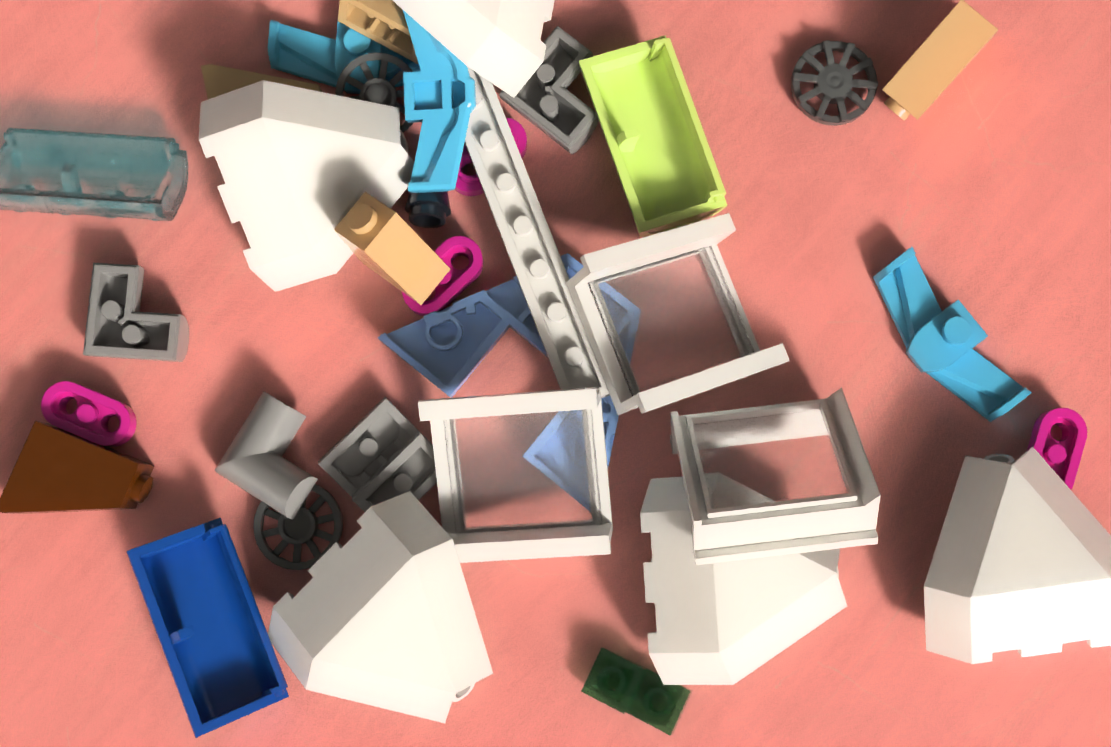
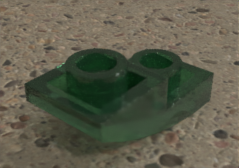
(636, 691)

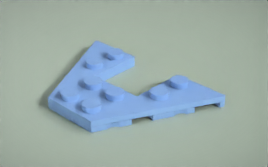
(454, 341)

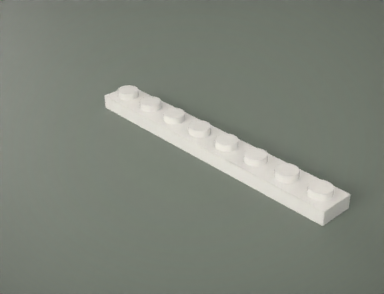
(529, 242)

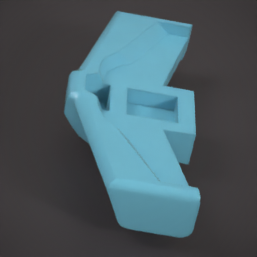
(325, 58)
(442, 100)
(944, 340)

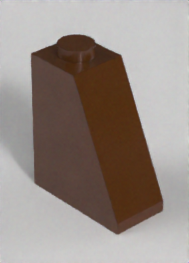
(73, 475)

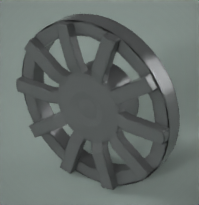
(834, 82)
(378, 89)
(299, 530)

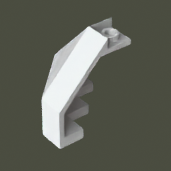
(488, 35)
(297, 168)
(1016, 565)
(725, 615)
(386, 617)

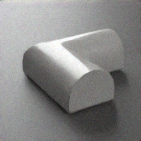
(546, 98)
(118, 327)
(256, 457)

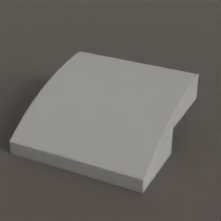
(382, 458)

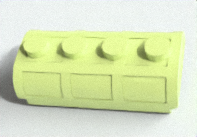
(654, 136)

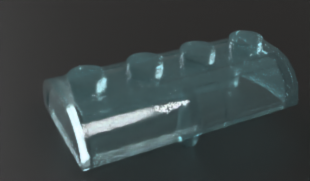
(92, 174)

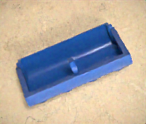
(208, 625)

